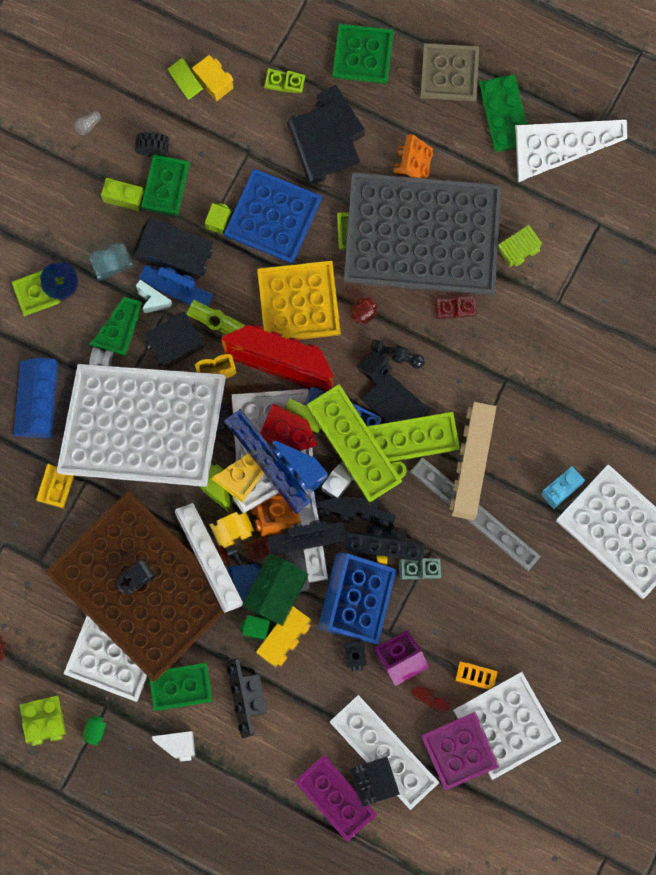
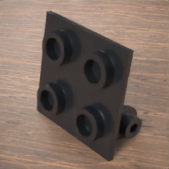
(374, 781)

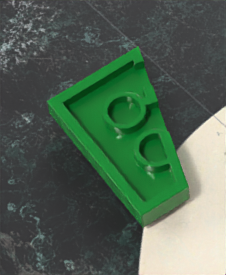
(119, 329)

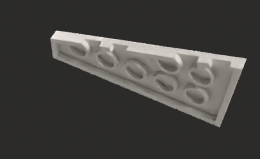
(552, 145)

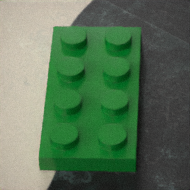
(502, 110)

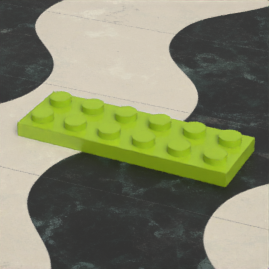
(417, 437)
(354, 443)

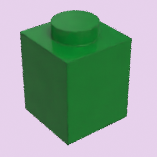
(255, 628)

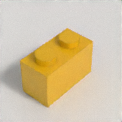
(213, 77)

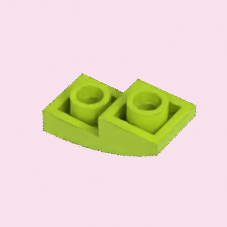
(185, 78)
(284, 82)
(303, 411)

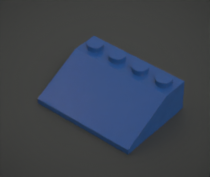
(357, 598)

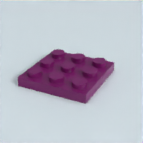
(460, 751)

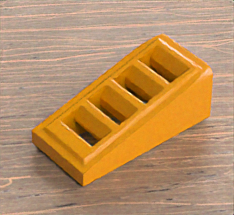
(478, 669)

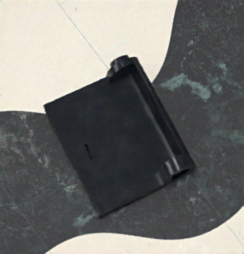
(319, 142)

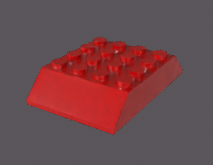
(279, 356)

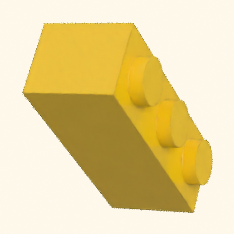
(284, 638)

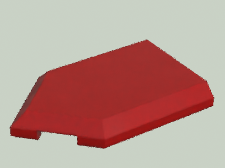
(287, 429)

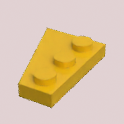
(240, 477)

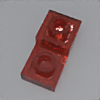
(455, 308)
(423, 696)

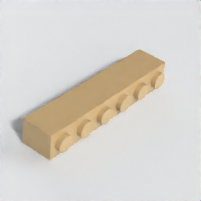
(473, 462)

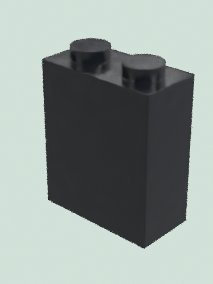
(173, 340)

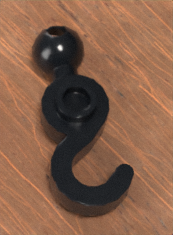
(399, 354)

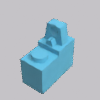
(562, 487)

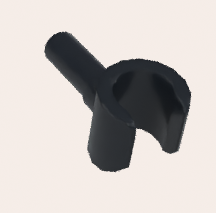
(232, 551)

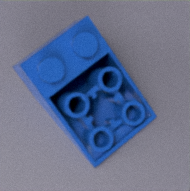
(302, 466)

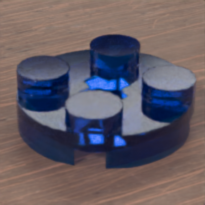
(59, 270)

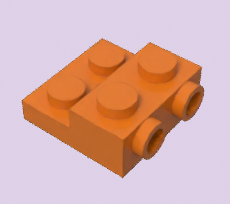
(274, 515)

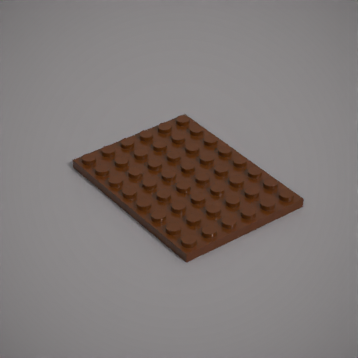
(157, 619)

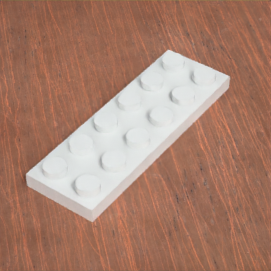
(374, 740)

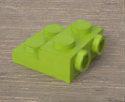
(42, 720)

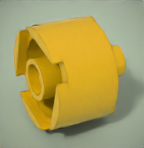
(232, 528)

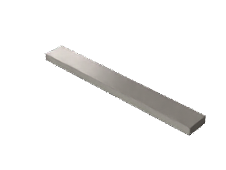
(484, 520)

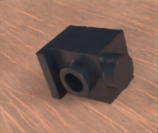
(350, 649)

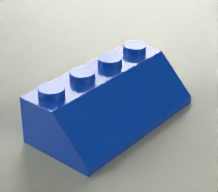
(36, 398)

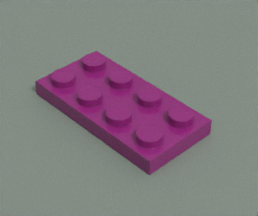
(335, 798)

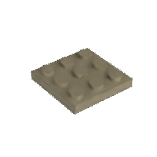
(450, 72)

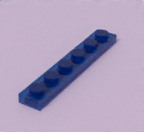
(268, 461)

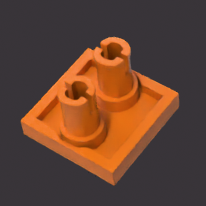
(415, 158)

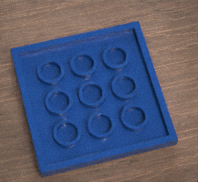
(273, 216)

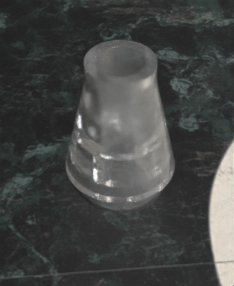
(87, 123)

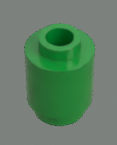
(94, 730)

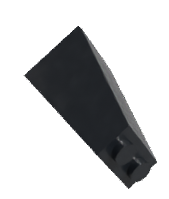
(172, 248)

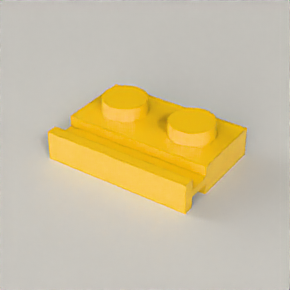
(54, 487)

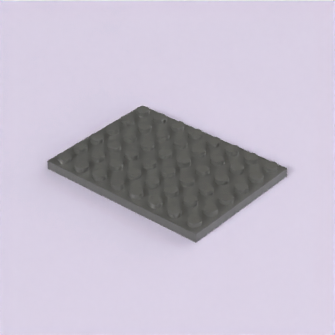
(422, 234)

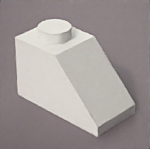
(337, 481)
(178, 745)

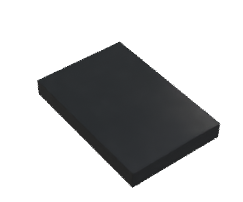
(394, 401)

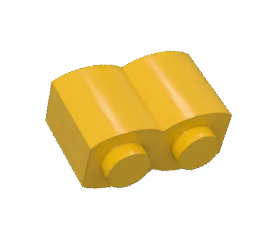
(220, 365)

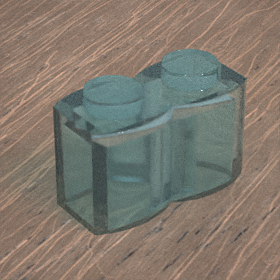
(111, 261)

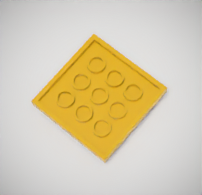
(299, 300)

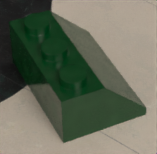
(275, 589)

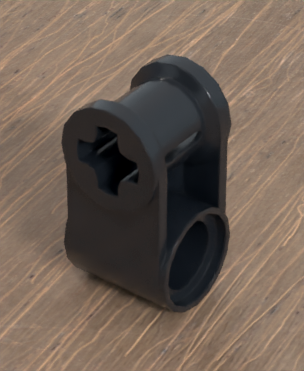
(137, 576)

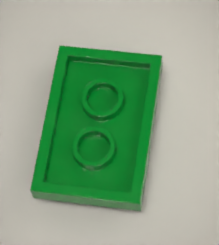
(165, 185)
(182, 687)

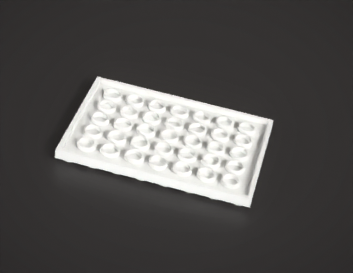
(141, 425)

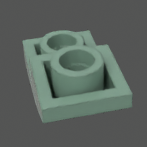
(419, 569)

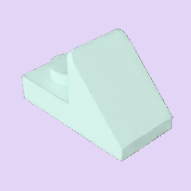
(156, 300)

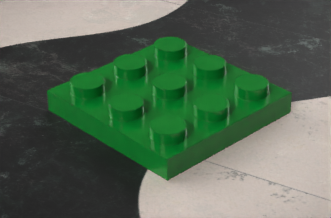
(363, 54)

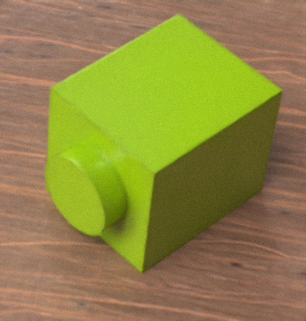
(218, 218)

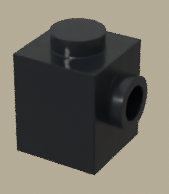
(375, 367)

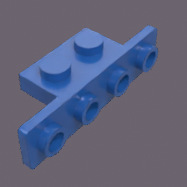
(174, 285)

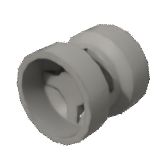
(99, 358)

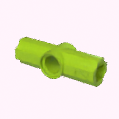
(204, 313)

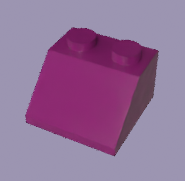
(401, 658)

